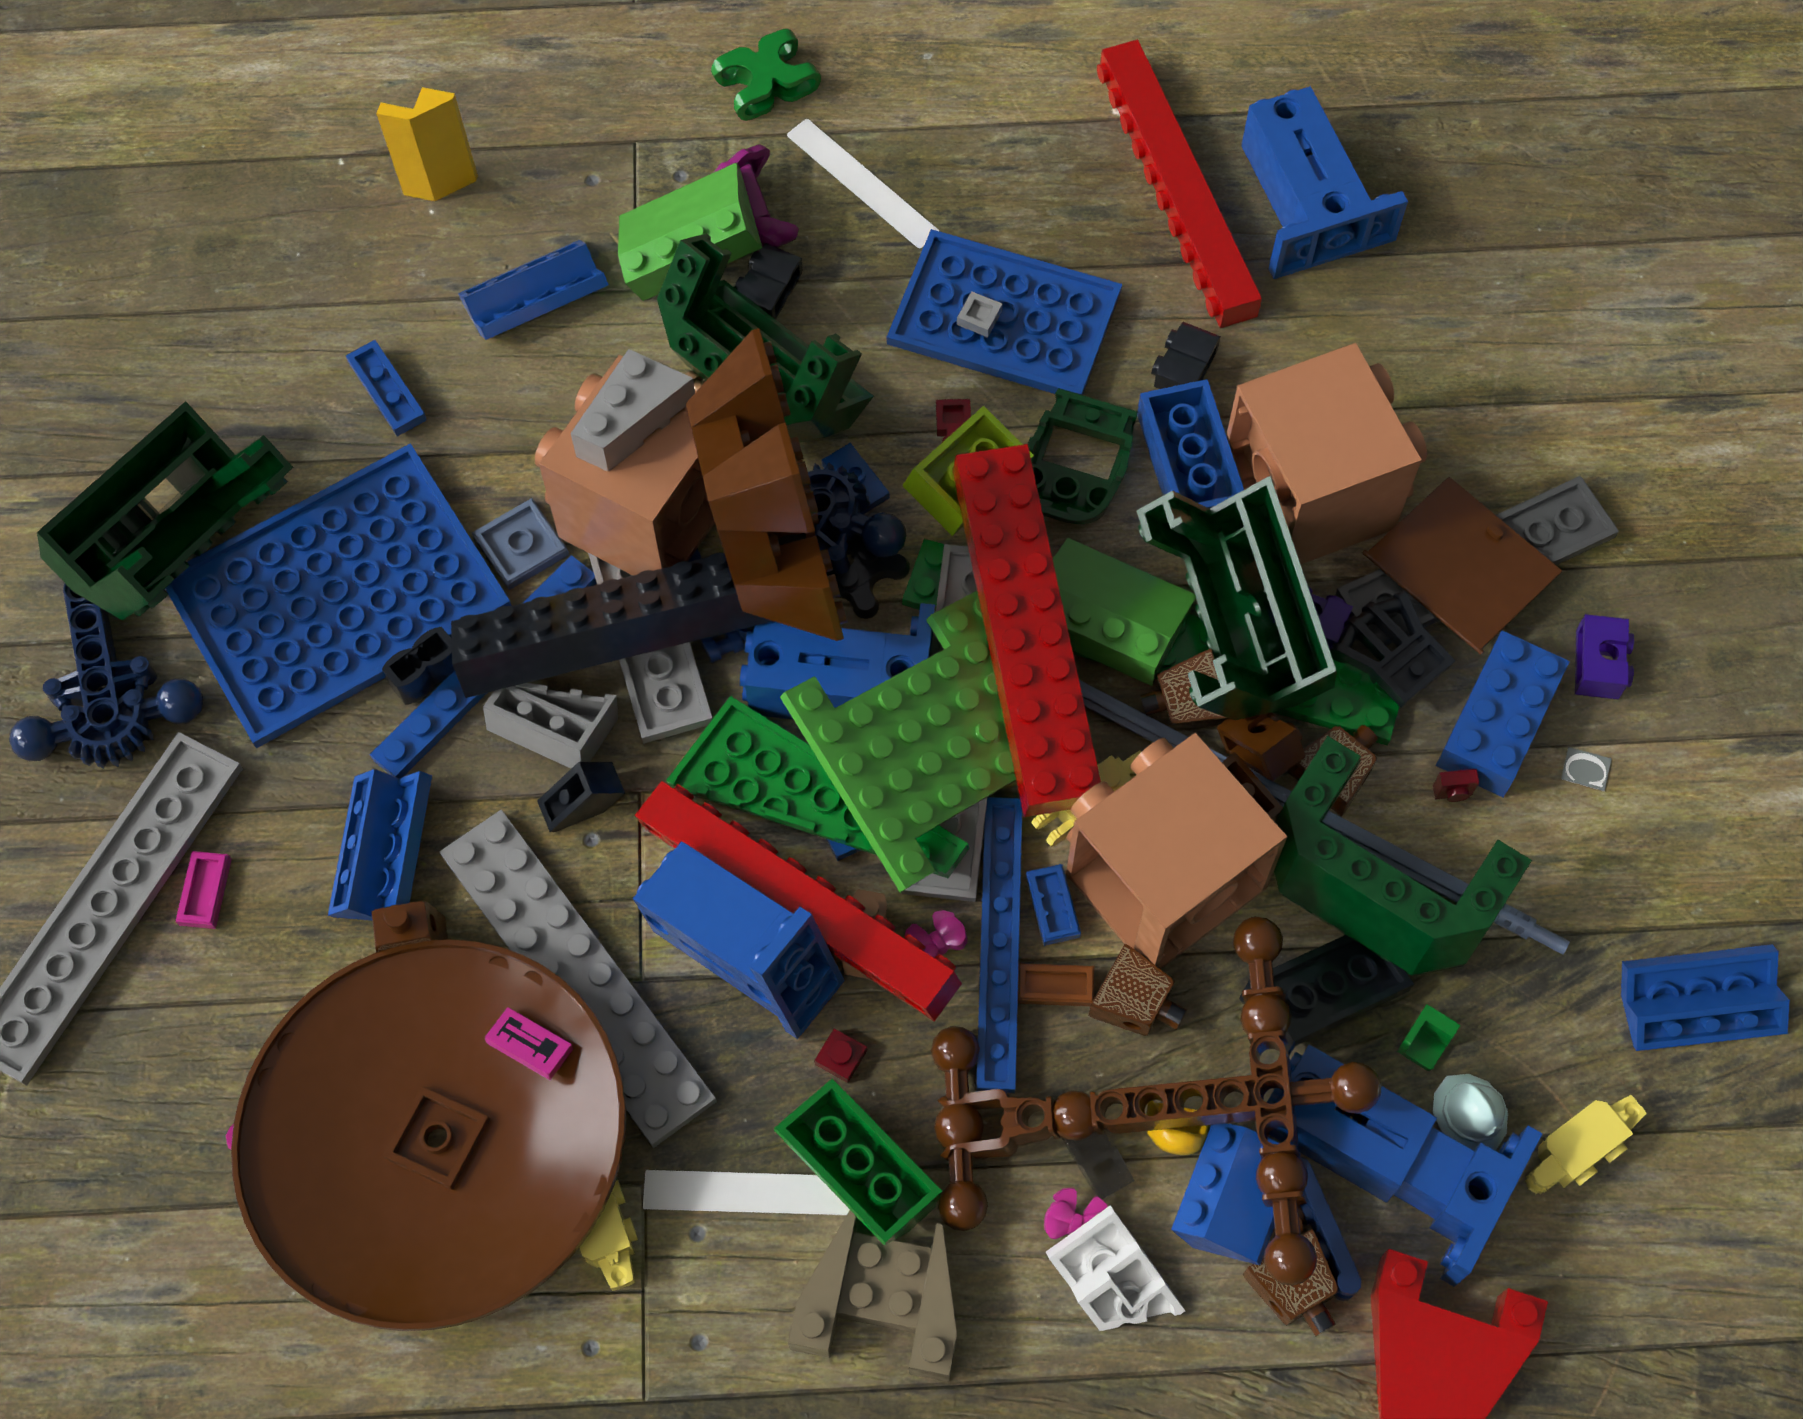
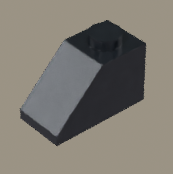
(581, 794)

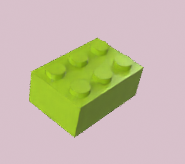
(933, 477)

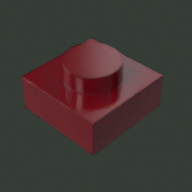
(1456, 785)
(840, 1055)

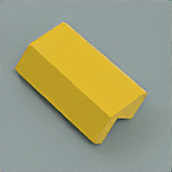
(428, 145)

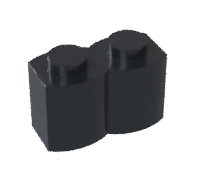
(770, 278)
(1187, 357)
(419, 668)

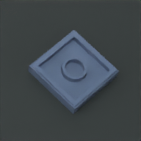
(520, 544)

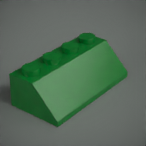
(859, 1163)

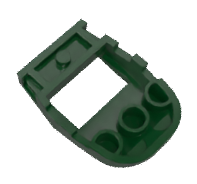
(1069, 493)

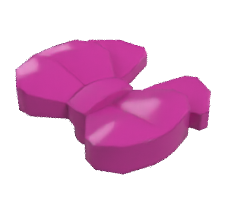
(948, 935)
(1061, 1214)

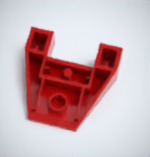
(1438, 1360)

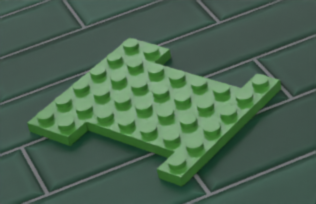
(914, 743)

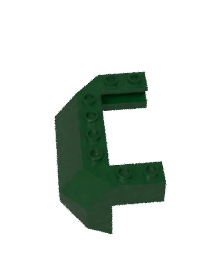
(710, 318)
(125, 551)
(1249, 598)
(1370, 897)

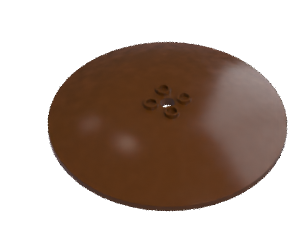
(340, 1123)

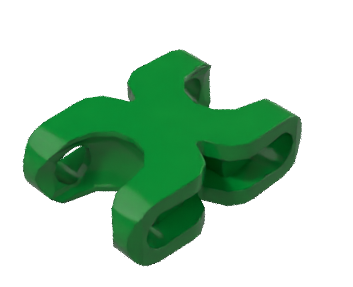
(766, 74)

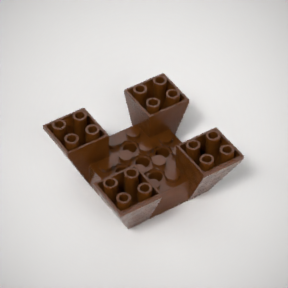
(763, 493)

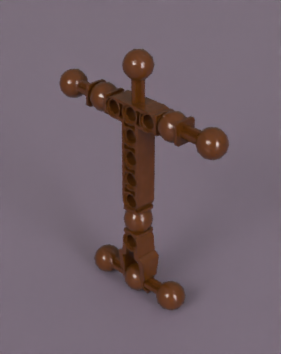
(1078, 1115)

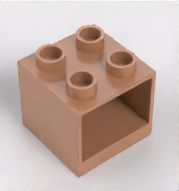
(1329, 449)
(642, 510)
(1171, 849)

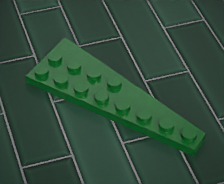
(776, 776)

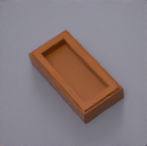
(1055, 984)

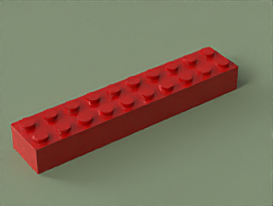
(1026, 629)

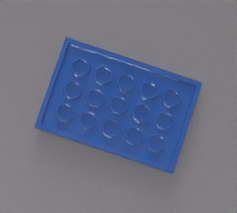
(1047, 323)

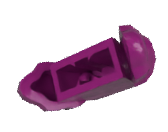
(769, 229)

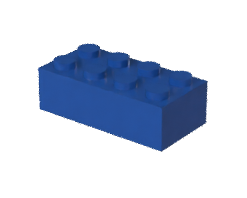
(1189, 443)
(1503, 712)

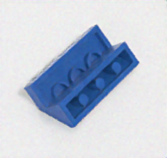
(532, 289)
(379, 843)
(1704, 997)

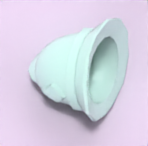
(1470, 1111)

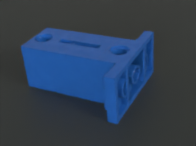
(1313, 185)
(844, 668)
(741, 936)

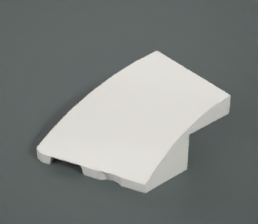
(1112, 1274)

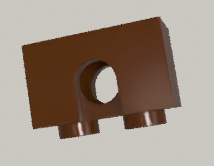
(1263, 743)

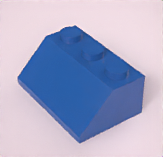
(1222, 1201)

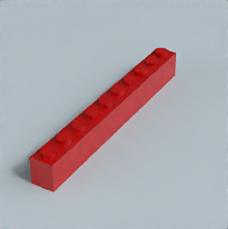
(1179, 185)
(849, 933)

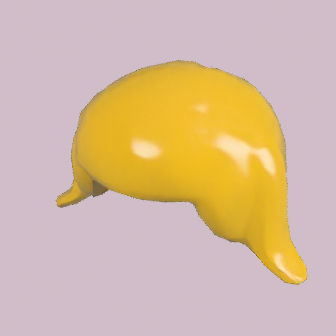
(1177, 1140)

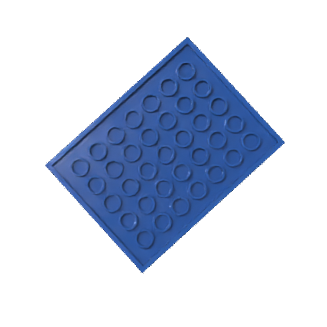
(331, 592)

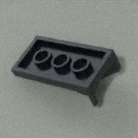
(1334, 987)

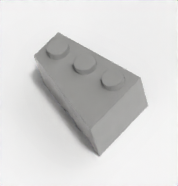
(629, 408)
(552, 722)

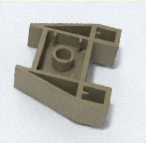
(880, 1286)

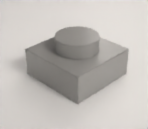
(979, 314)

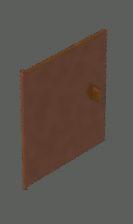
(1463, 564)

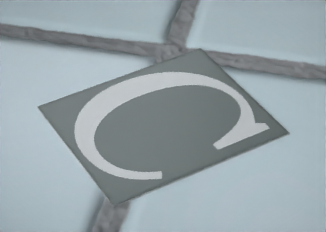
(1586, 768)

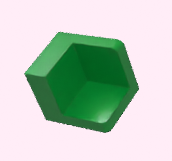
(1428, 1038)

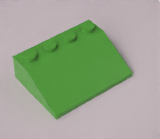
(654, 230)
(1119, 611)

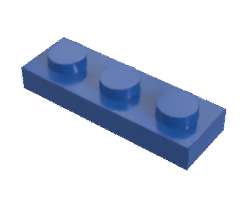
(386, 388)

